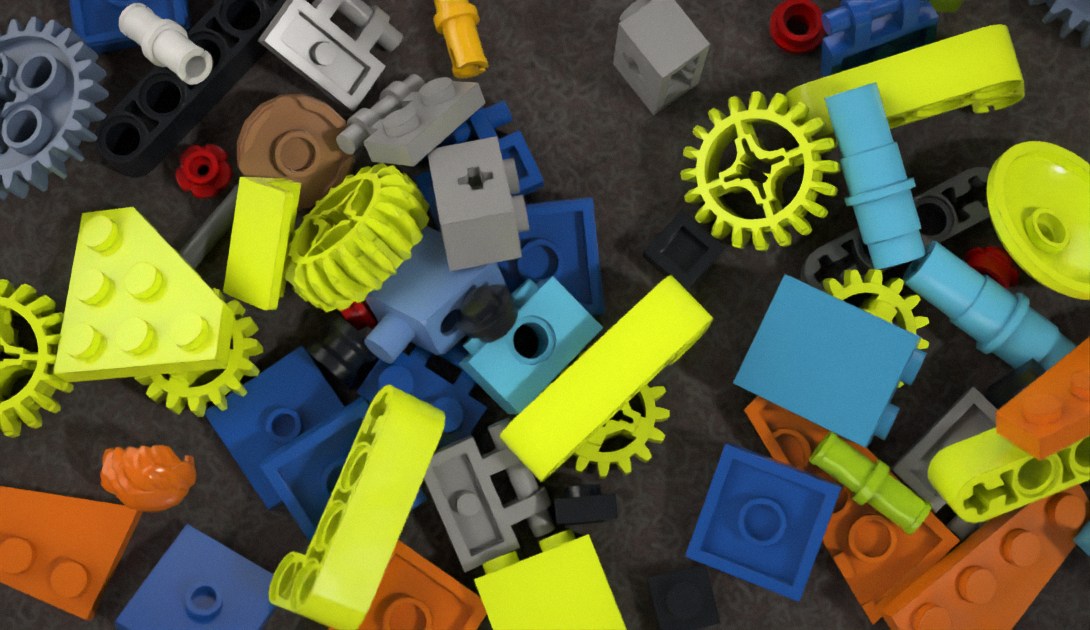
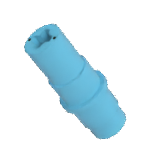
(875, 177)
(986, 310)

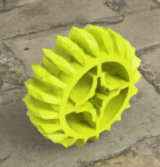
(782, 162)
(355, 237)
(43, 383)

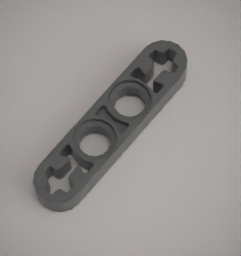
(955, 188)

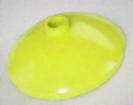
(1043, 214)

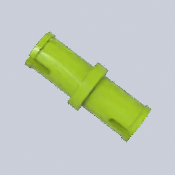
(870, 483)

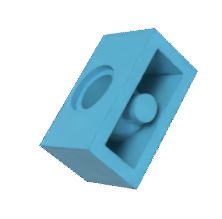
(561, 331)

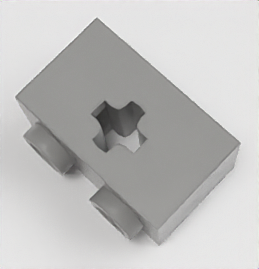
(659, 51)
(476, 203)

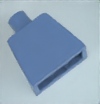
(424, 300)

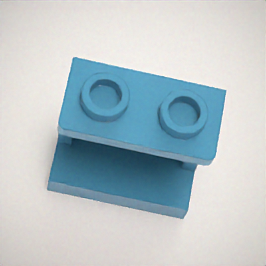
(830, 362)

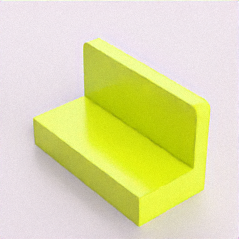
(259, 240)

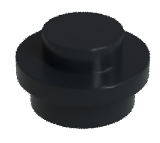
(488, 313)

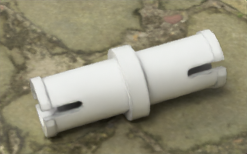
(165, 43)

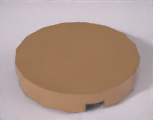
(295, 141)

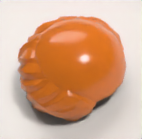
(147, 476)

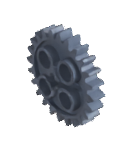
(44, 102)

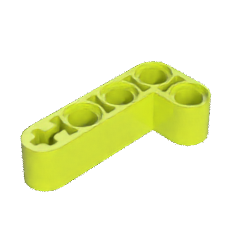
(928, 80)
(606, 377)
(994, 476)
(363, 515)

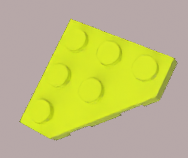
(137, 305)

